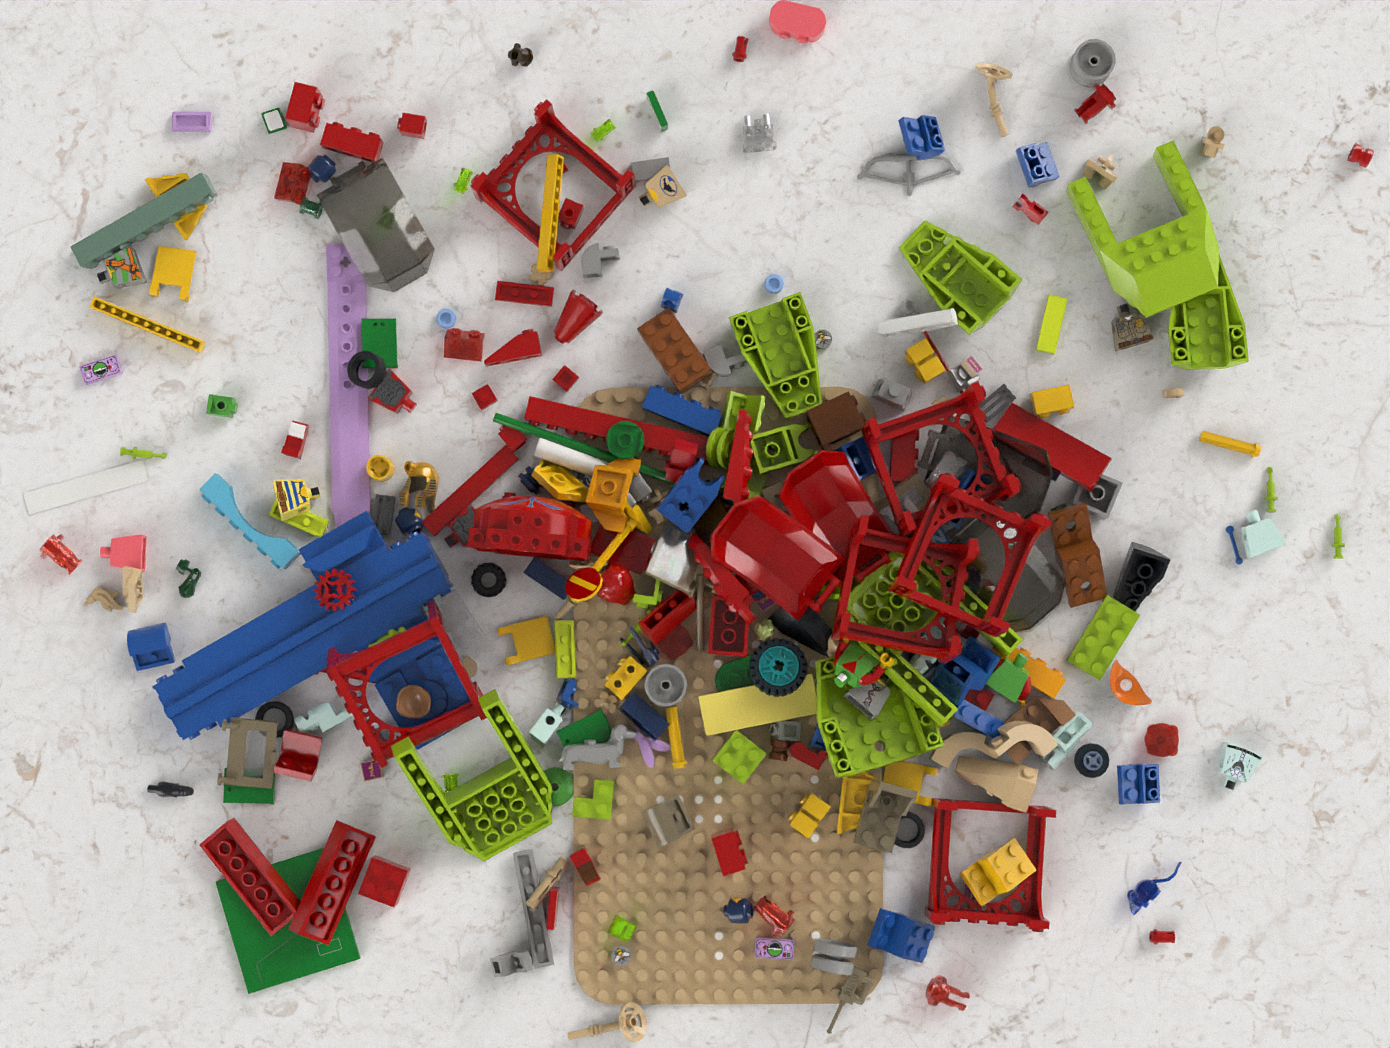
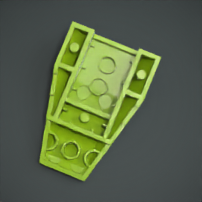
(960, 275)

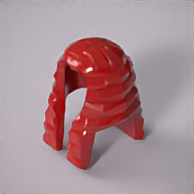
(617, 584)

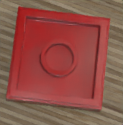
(552, 908)

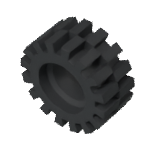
(500, 579)

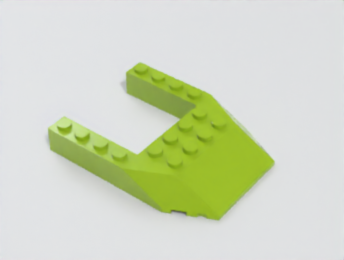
(1164, 262)
(876, 606)
(494, 806)

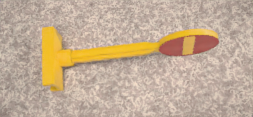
(587, 581)

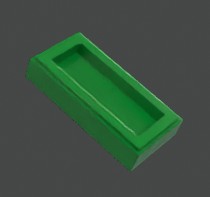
(658, 113)

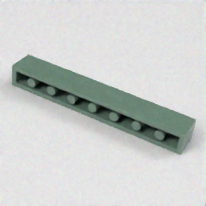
(144, 220)

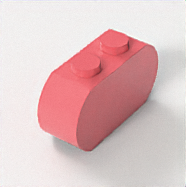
(797, 21)

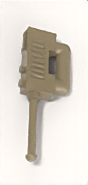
(847, 993)

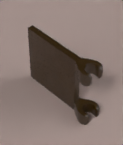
(710, 518)

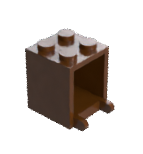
(835, 420)

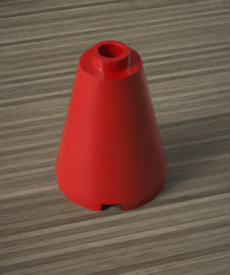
(576, 317)

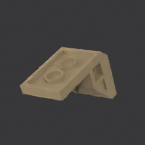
(882, 814)

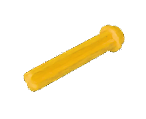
(1229, 443)
(675, 738)

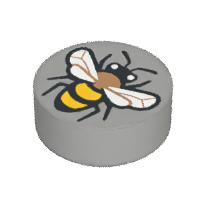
(823, 339)
(621, 955)

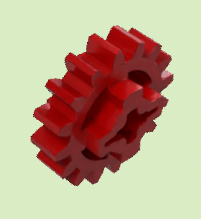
(329, 594)

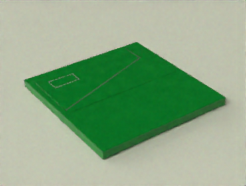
(285, 955)

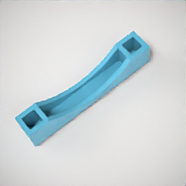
(221, 494)

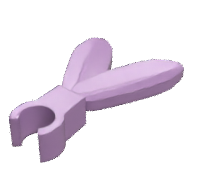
(646, 744)

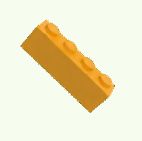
(1042, 678)

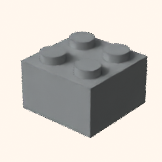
(1101, 499)

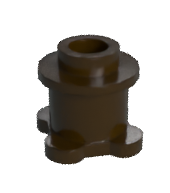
(520, 55)

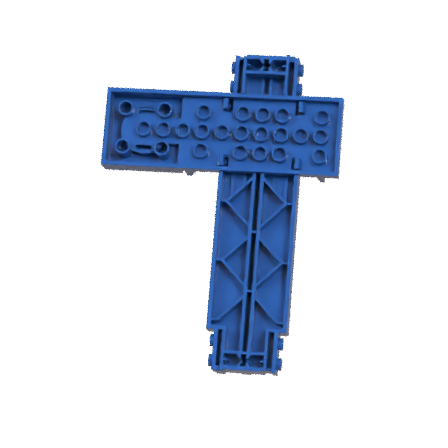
(296, 635)

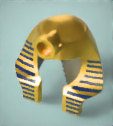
(421, 477)

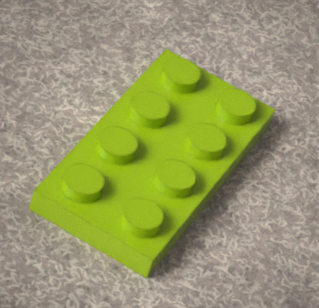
(1103, 637)

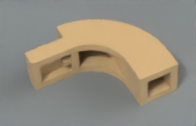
(1012, 732)
(958, 742)

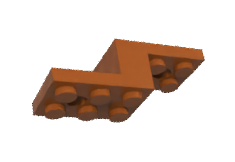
(1077, 555)

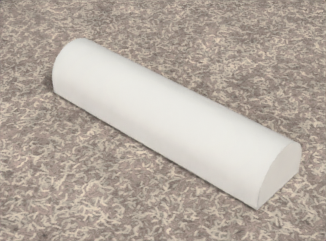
(918, 323)
(567, 457)

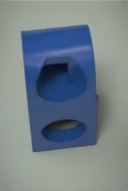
(671, 299)

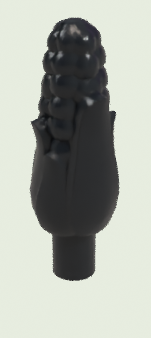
(167, 789)

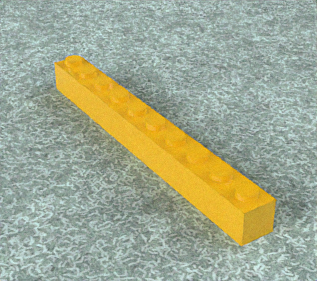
(550, 212)
(147, 325)

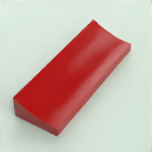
(1066, 453)
(251, 876)
(332, 882)

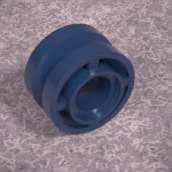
(529, 482)

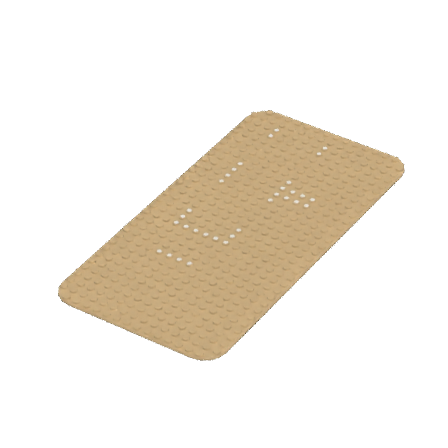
(677, 891)

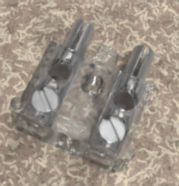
(761, 142)

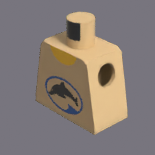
(662, 188)

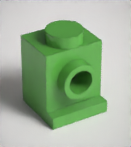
(213, 406)

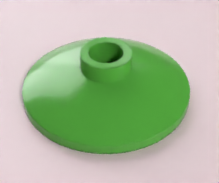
(565, 783)

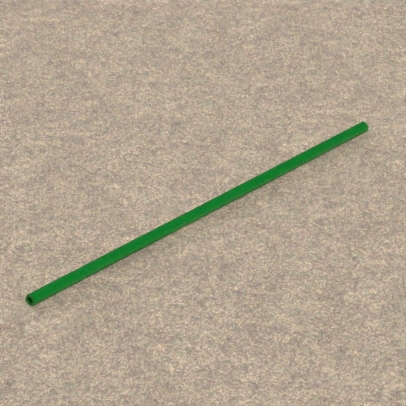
(581, 447)

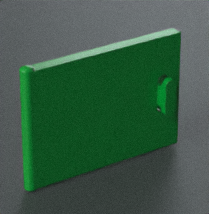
(381, 340)
(590, 727)
(247, 794)

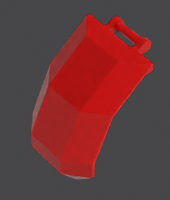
(828, 501)
(776, 555)

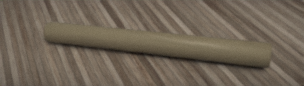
(699, 612)

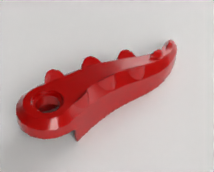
(741, 454)
(724, 582)

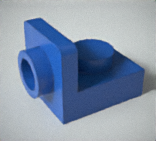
(567, 690)

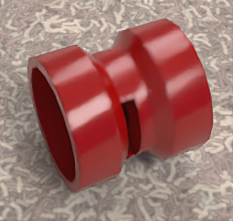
(1360, 155)

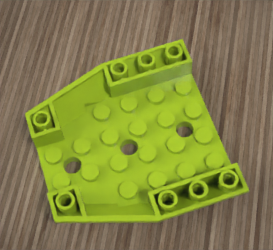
(852, 736)

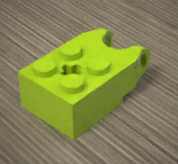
(784, 446)

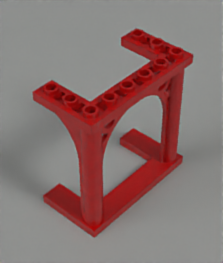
(547, 123)
(1003, 486)
(946, 489)
(955, 555)
(344, 666)
(1031, 911)

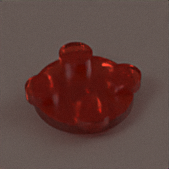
(676, 643)
(1161, 740)

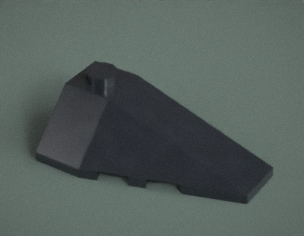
(1139, 575)
(808, 630)

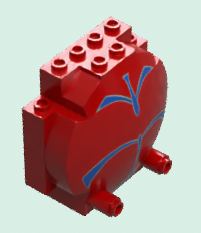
(531, 528)

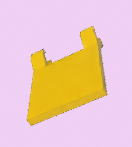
(173, 268)
(531, 639)
(909, 776)

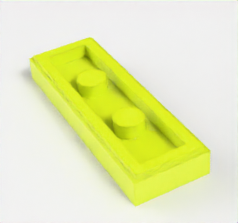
(1051, 324)
(307, 521)
(564, 649)

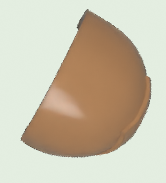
(413, 701)

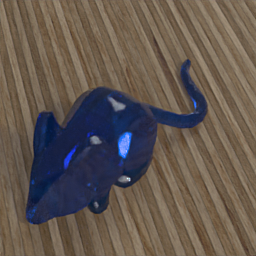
(1146, 891)

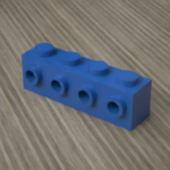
(681, 411)

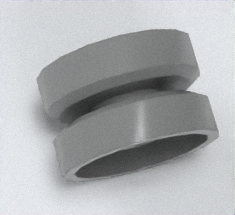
(1100, 55)
(674, 677)
(833, 959)

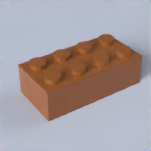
(674, 351)

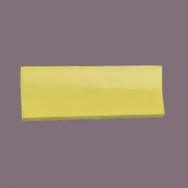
(750, 707)

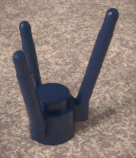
(649, 655)

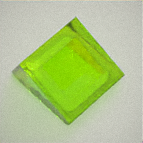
(622, 928)

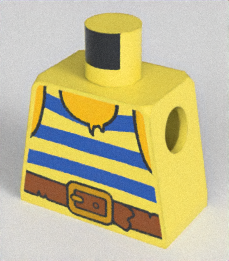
(293, 497)

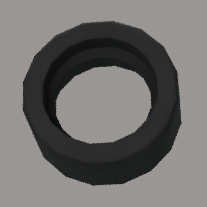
(353, 367)
(284, 708)
(920, 834)

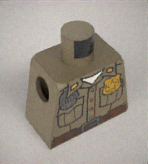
(1129, 329)

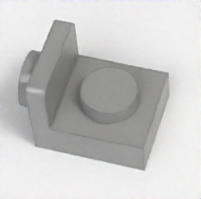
(960, 378)
(785, 730)

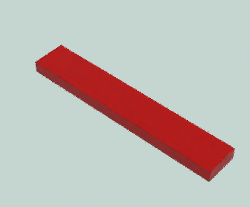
(470, 490)

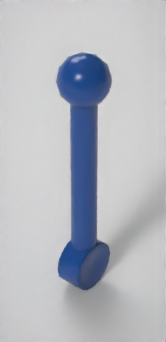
(1230, 529)

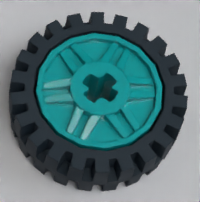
(774, 681)

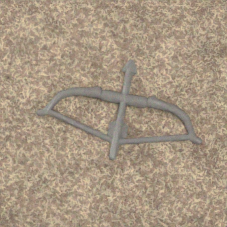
(908, 176)

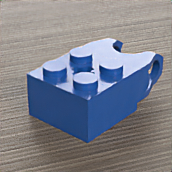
(692, 490)

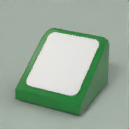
(274, 120)

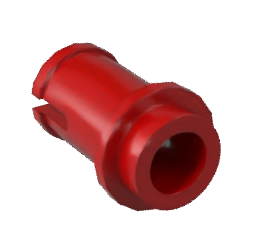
(740, 49)
(1161, 936)

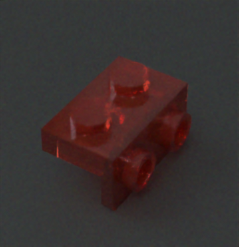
(292, 183)
(463, 344)

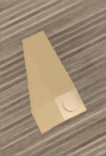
(1003, 779)

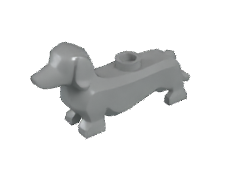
(598, 752)

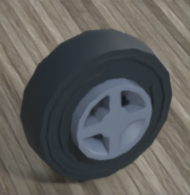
(1097, 762)

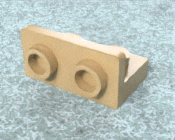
(132, 587)

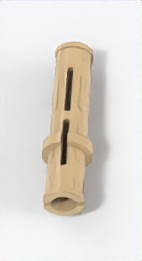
(550, 879)

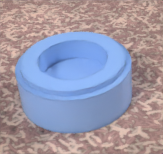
(773, 284)
(446, 318)

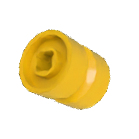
(380, 468)

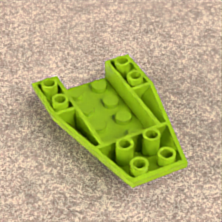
(1208, 330)
(782, 352)

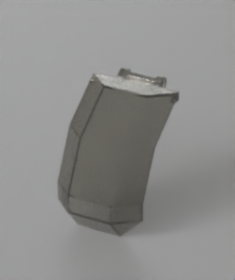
(378, 226)
(1019, 458)
(1038, 587)

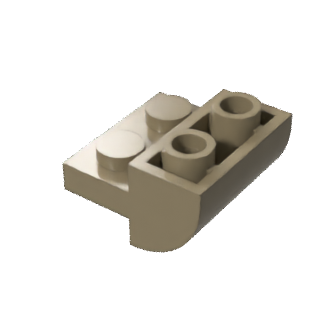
(667, 820)

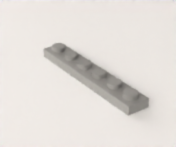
(536, 919)

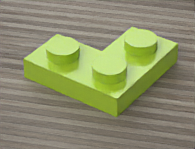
(600, 805)

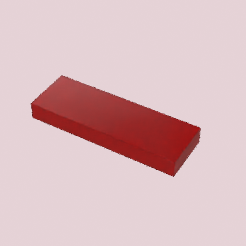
(524, 293)

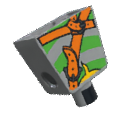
(123, 269)

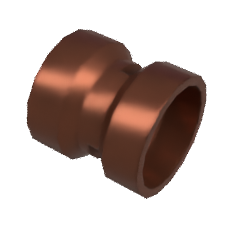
(781, 746)

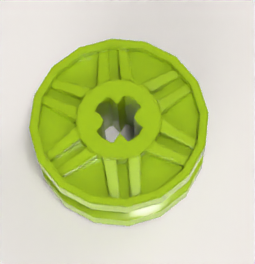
(719, 447)

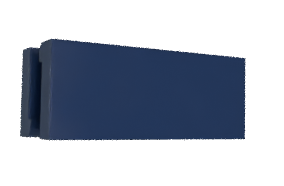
(547, 577)
(644, 716)

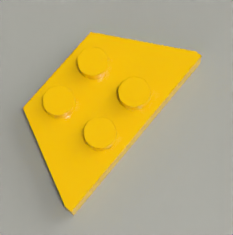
(165, 183)
(560, 482)
(852, 800)

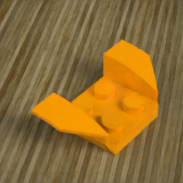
(610, 491)

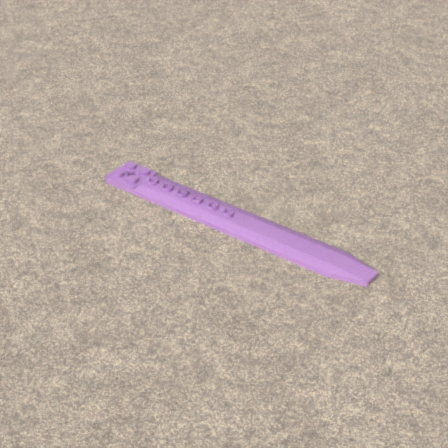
(347, 401)

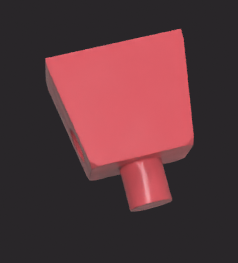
(126, 551)

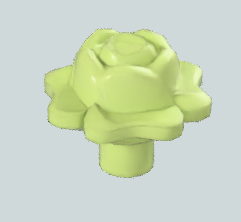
(764, 630)

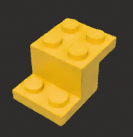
(997, 871)

